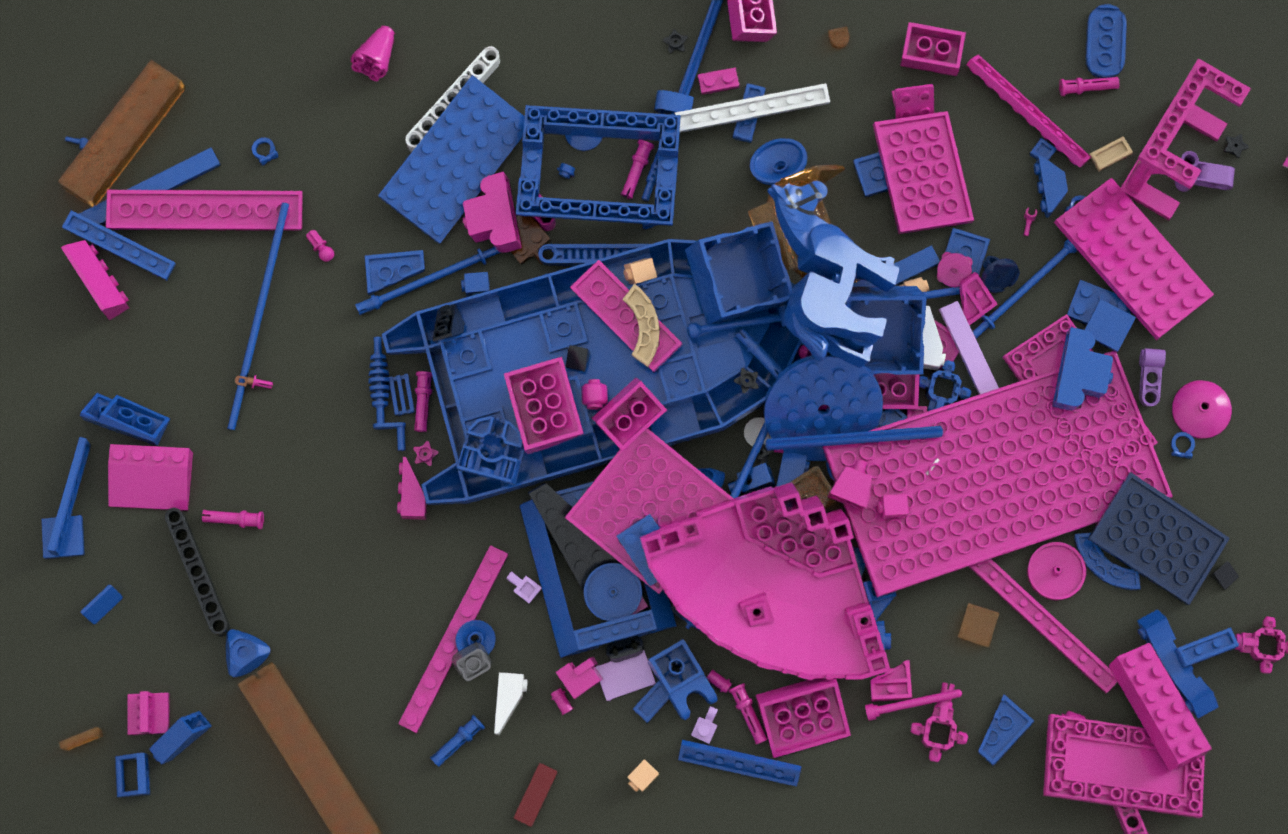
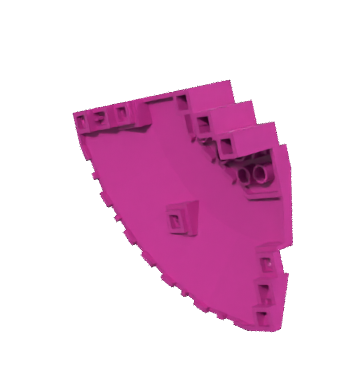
(775, 558)

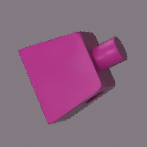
(852, 486)

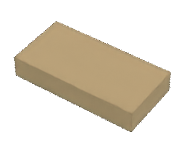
(1111, 153)

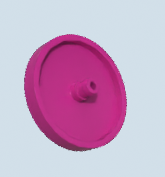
(1056, 571)

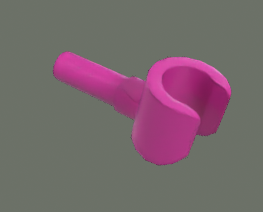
(1029, 218)

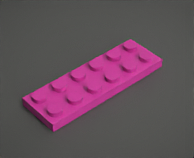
(605, 296)

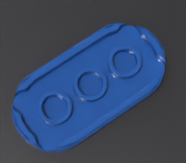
(1106, 41)

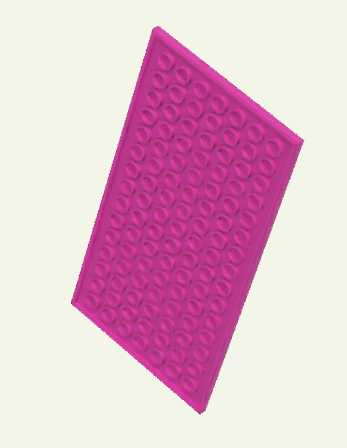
(999, 478)

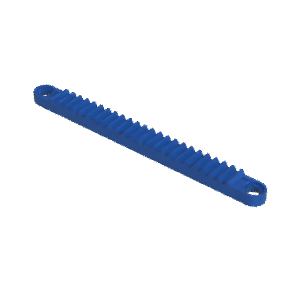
(582, 253)

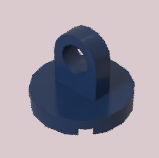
(999, 273)

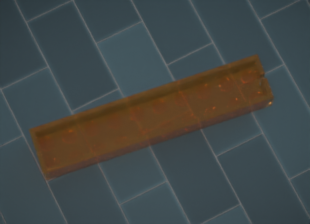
(307, 753)

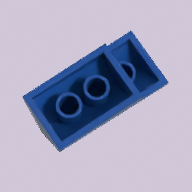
(125, 418)

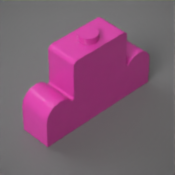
(493, 214)

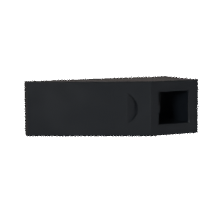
(448, 322)

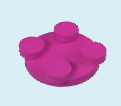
(954, 269)

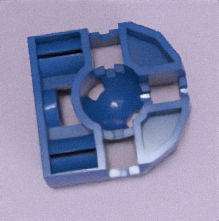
(507, 467)

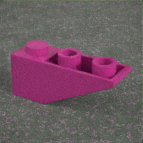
(412, 497)

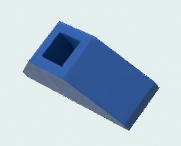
(1051, 185)

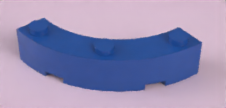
(1195, 692)

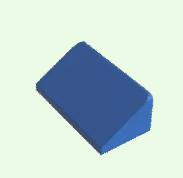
(101, 604)

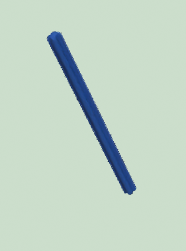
(854, 438)

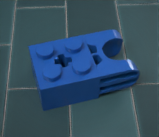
(682, 683)

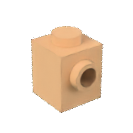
(640, 271)
(642, 776)

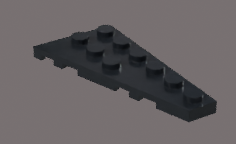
(577, 548)

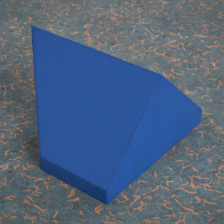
(878, 604)

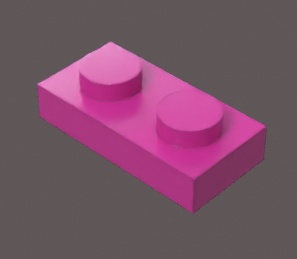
(718, 81)

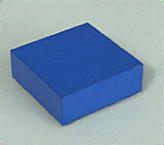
(1043, 149)

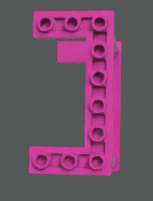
(1156, 158)

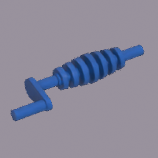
(377, 381)

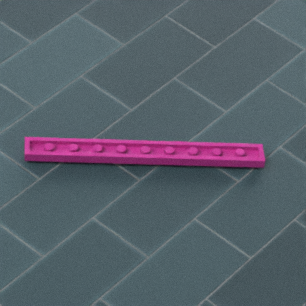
(1045, 624)
(442, 659)

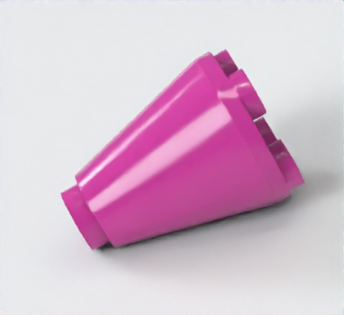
(374, 54)

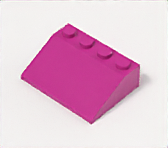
(543, 405)
(149, 477)
(803, 715)

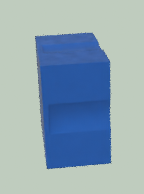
(739, 273)
(902, 344)

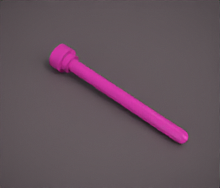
(874, 710)

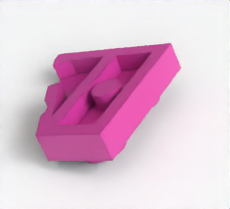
(892, 684)

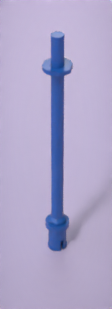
(376, 301)
(989, 321)

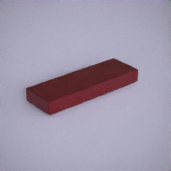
(535, 794)

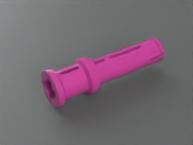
(1079, 85)
(639, 160)
(423, 392)
(242, 519)
(744, 704)

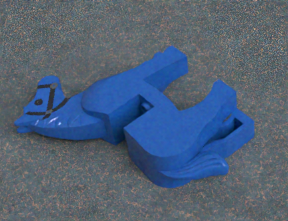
(832, 262)

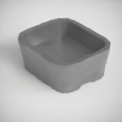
(472, 661)

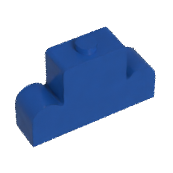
(1081, 371)

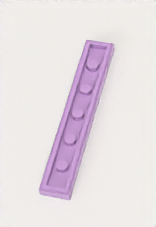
(968, 348)

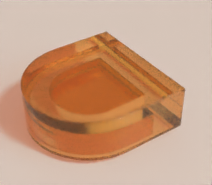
(839, 37)

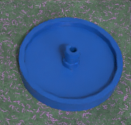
(612, 592)

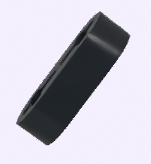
(625, 649)

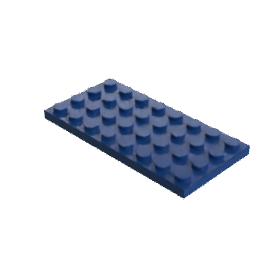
(454, 158)

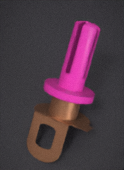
(253, 381)

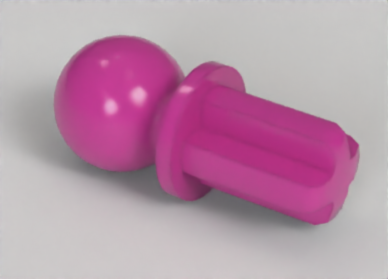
(325, 253)

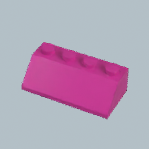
(96, 279)

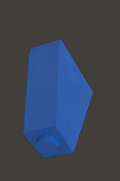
(179, 737)

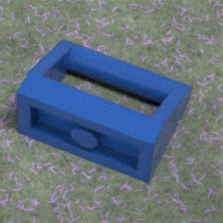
(142, 775)

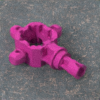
(1250, 641)
(943, 715)

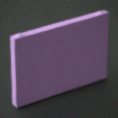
(625, 676)

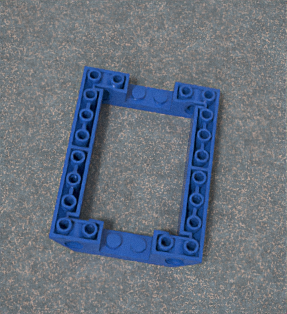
(598, 123)
(589, 638)

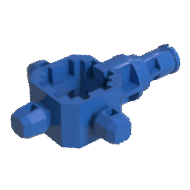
(937, 401)

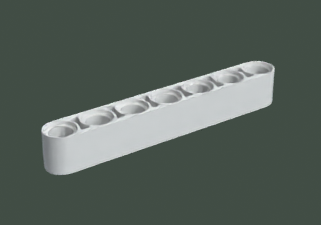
(430, 117)

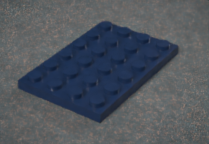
(1158, 538)

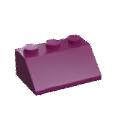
(629, 414)

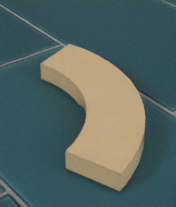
(648, 325)

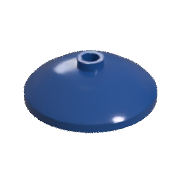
(778, 160)

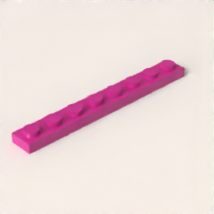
(1029, 111)

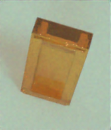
(81, 739)

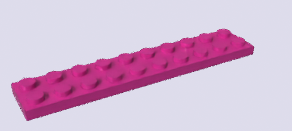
(201, 210)

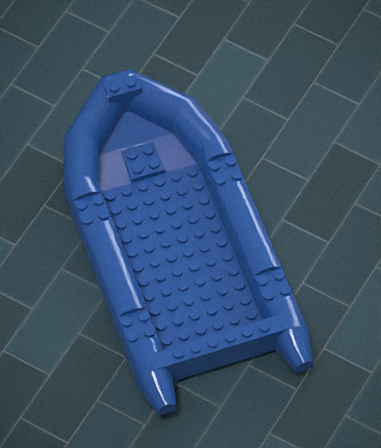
(540, 321)

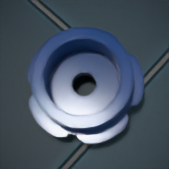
(566, 171)

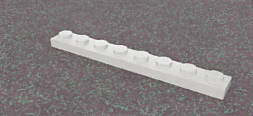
(753, 107)

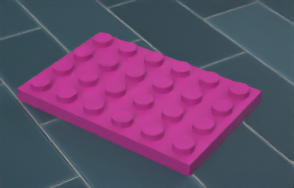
(923, 172)

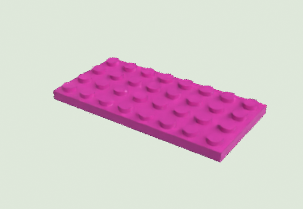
(1133, 258)

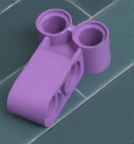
(1211, 176)
(1151, 362)

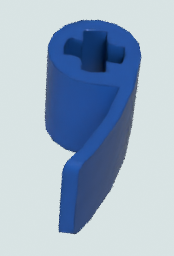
(671, 101)

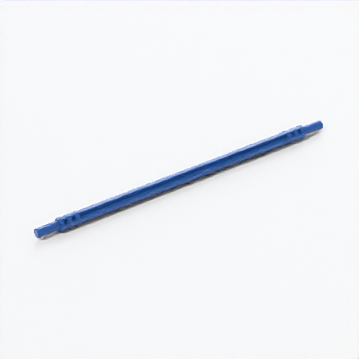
(687, 81)

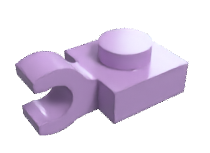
(525, 588)
(705, 728)

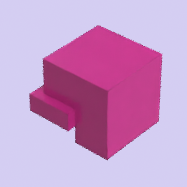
(580, 678)

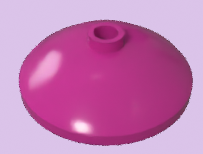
(1195, 420)

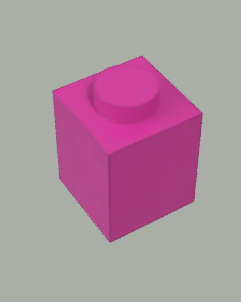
(893, 506)

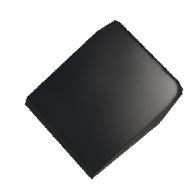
(577, 358)
(1225, 575)

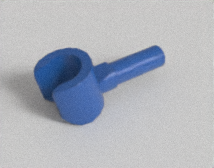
(83, 141)

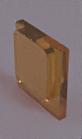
(978, 625)

